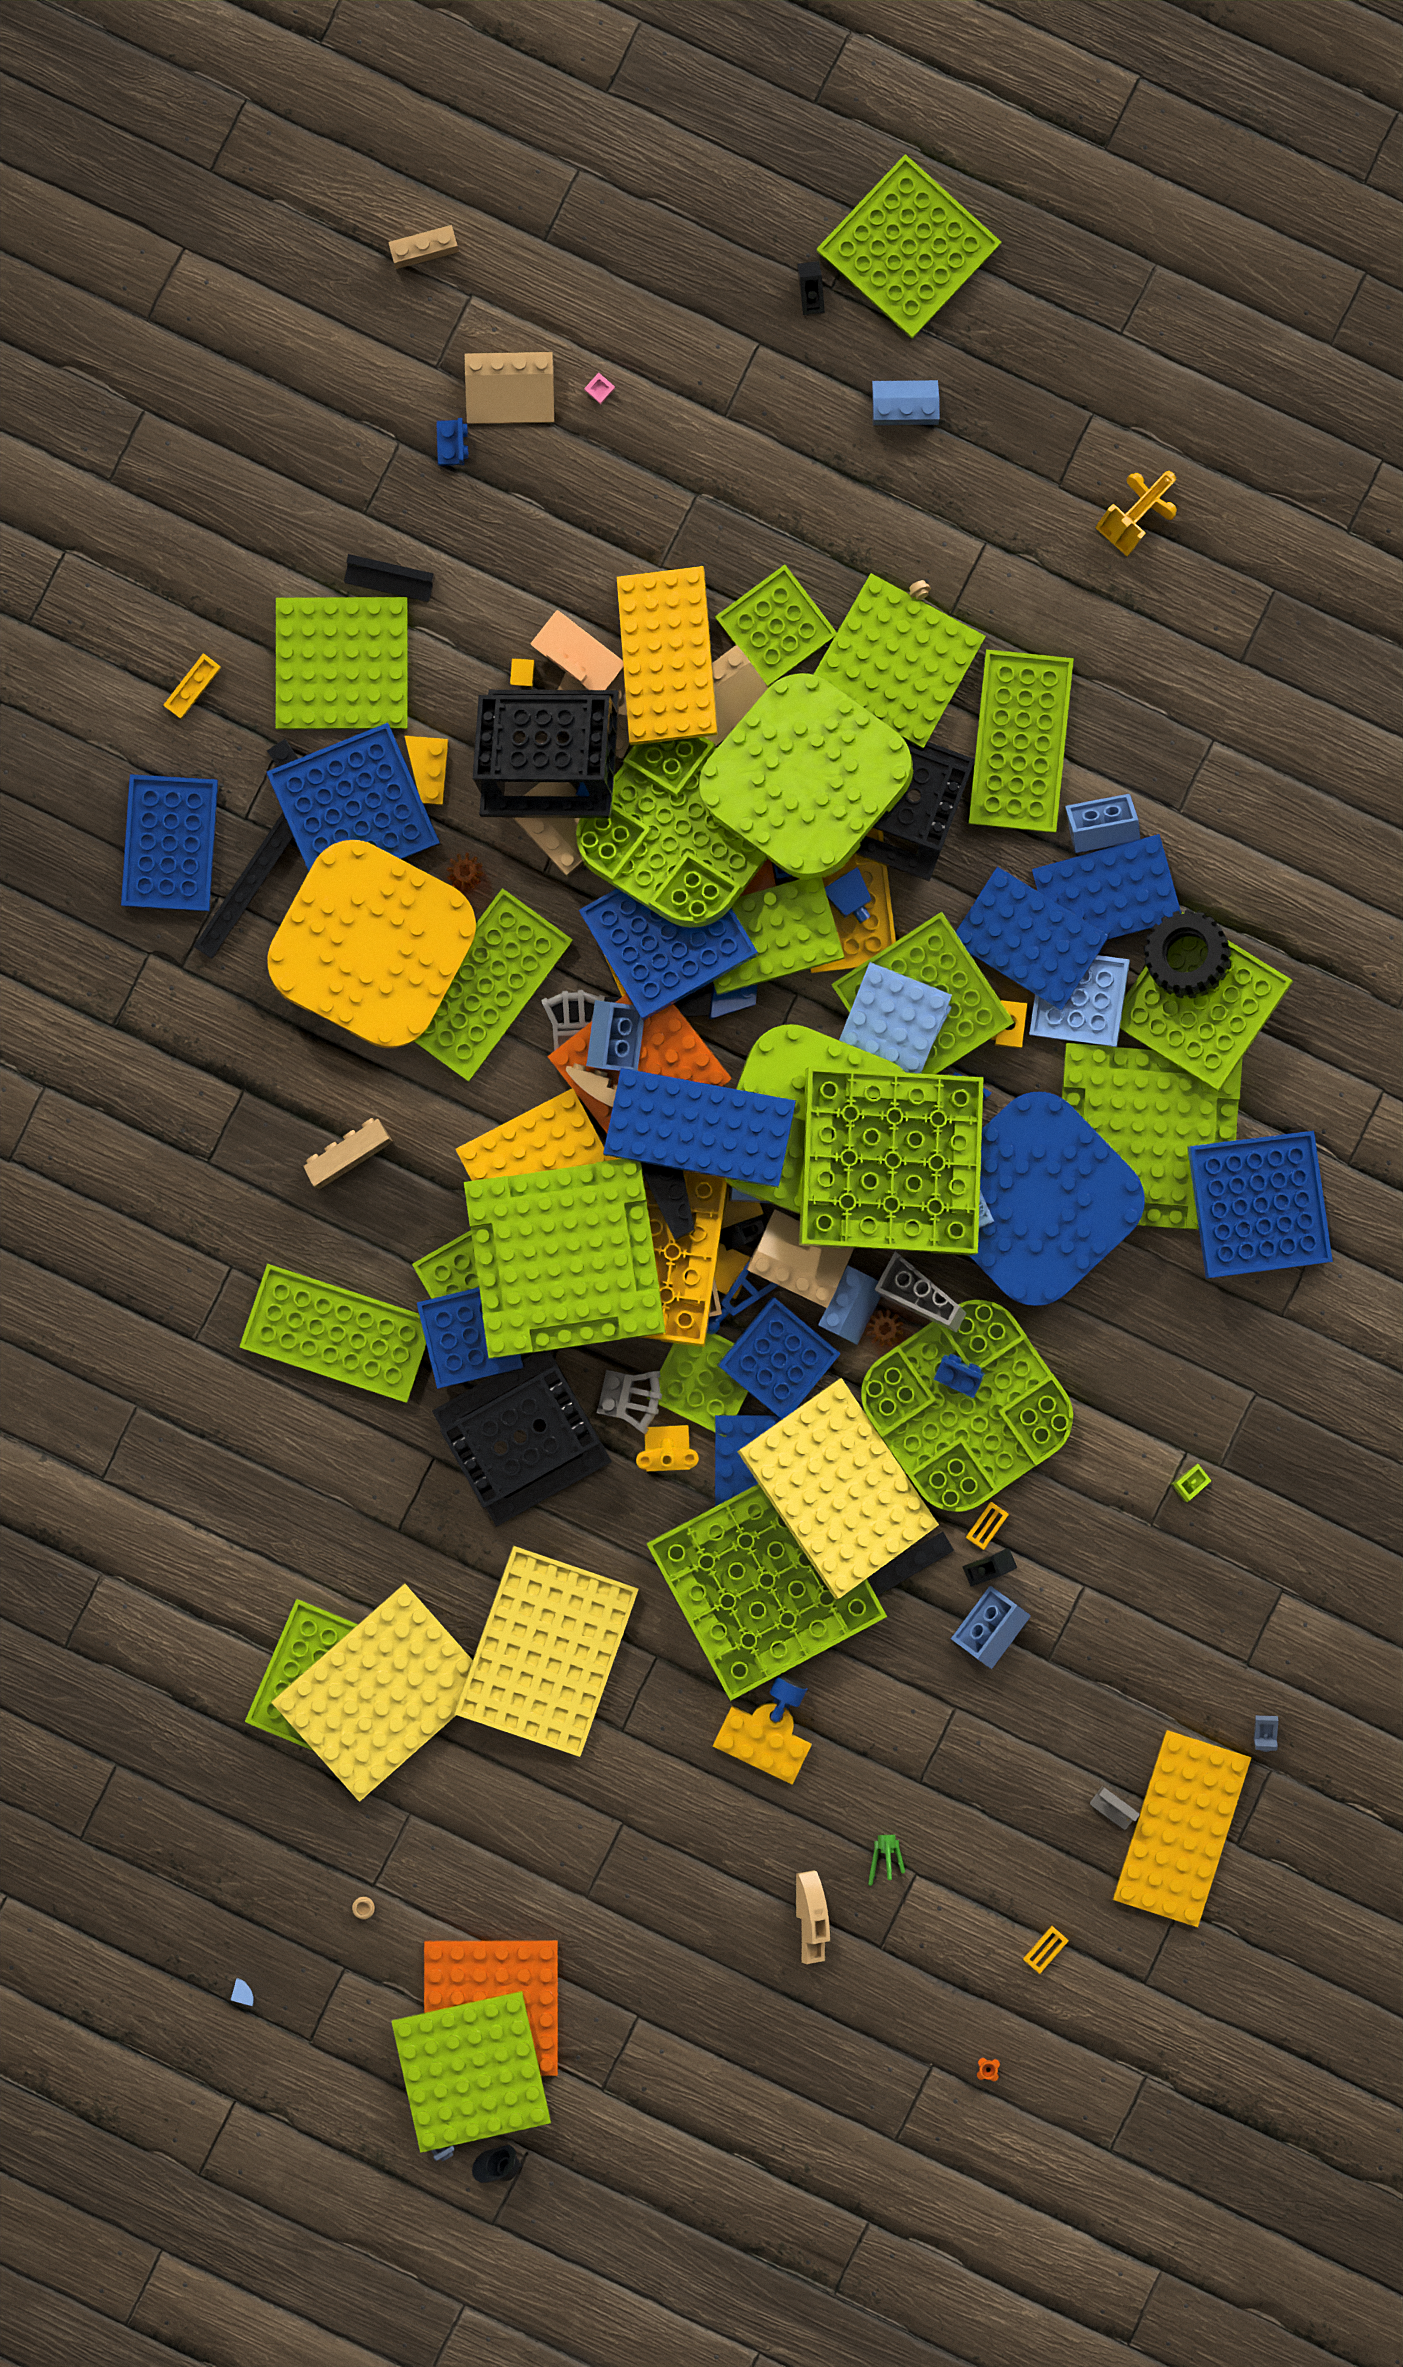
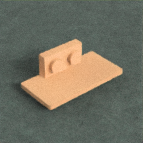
(577, 653)

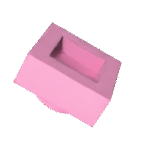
(599, 388)

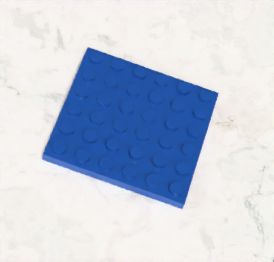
(353, 793)
(661, 959)
(1259, 1204)

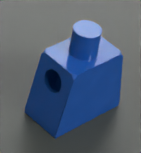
(850, 895)

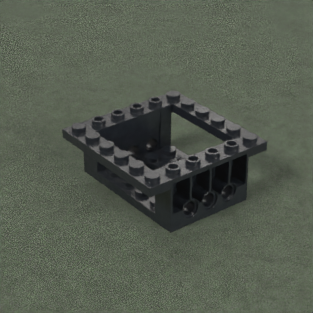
(587, 756)
(940, 780)
(565, 1437)

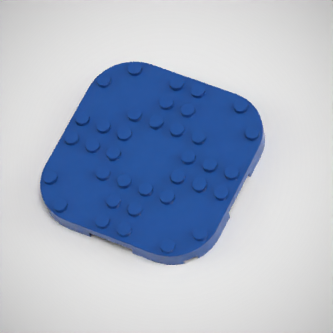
(1053, 1198)

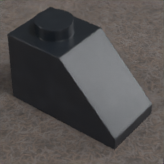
(811, 287)
(744, 1232)
(989, 1567)

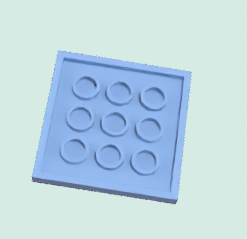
(1092, 1011)
(895, 1018)

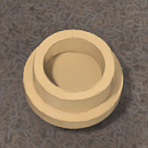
(919, 590)
(363, 1908)

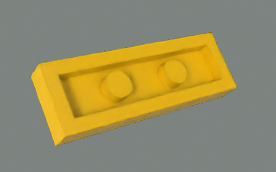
(192, 686)

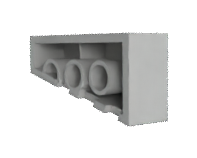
(913, 1291)

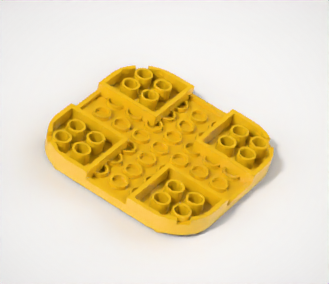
(371, 943)

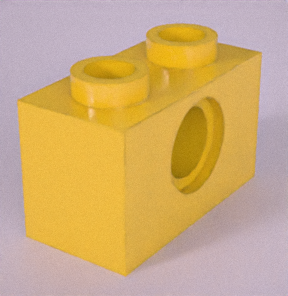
(1014, 1037)

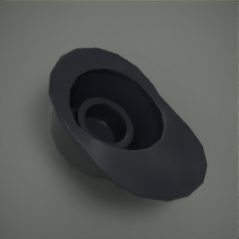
(496, 2164)

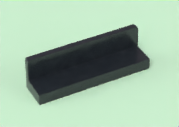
(389, 578)

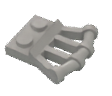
(564, 1031)
(617, 1395)

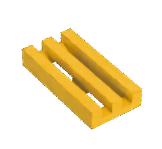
(976, 1540)
(1033, 1963)

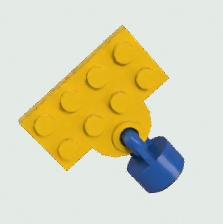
(767, 1735)

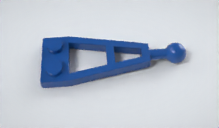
(714, 1322)

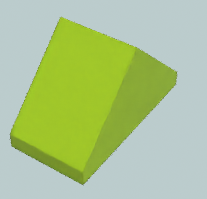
(1191, 1483)

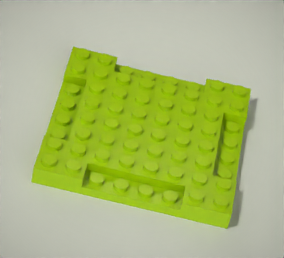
(1149, 1118)
(891, 1161)
(564, 1258)
(755, 1592)

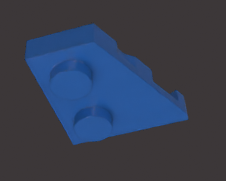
(732, 1001)

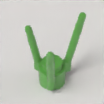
(887, 1844)

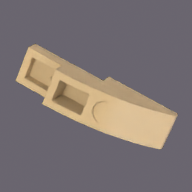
(595, 1084)
(813, 1911)

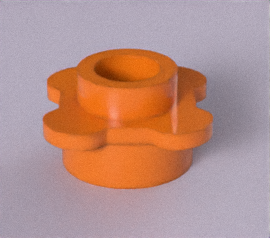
(992, 2074)

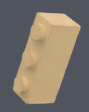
(423, 247)

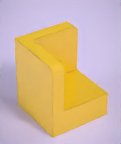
(522, 672)

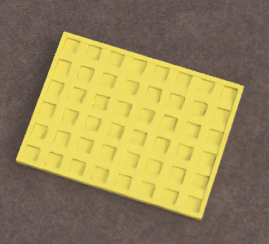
(838, 1488)
(546, 1651)
(378, 1692)

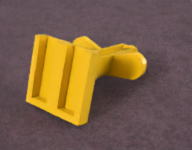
(1121, 527)
(667, 1449)

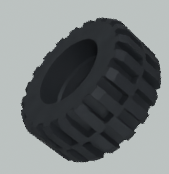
(1182, 926)

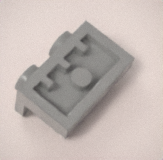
(1114, 1808)

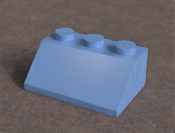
(905, 402)
(1102, 823)
(615, 1036)
(851, 1305)
(990, 1627)

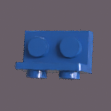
(451, 442)
(959, 1375)

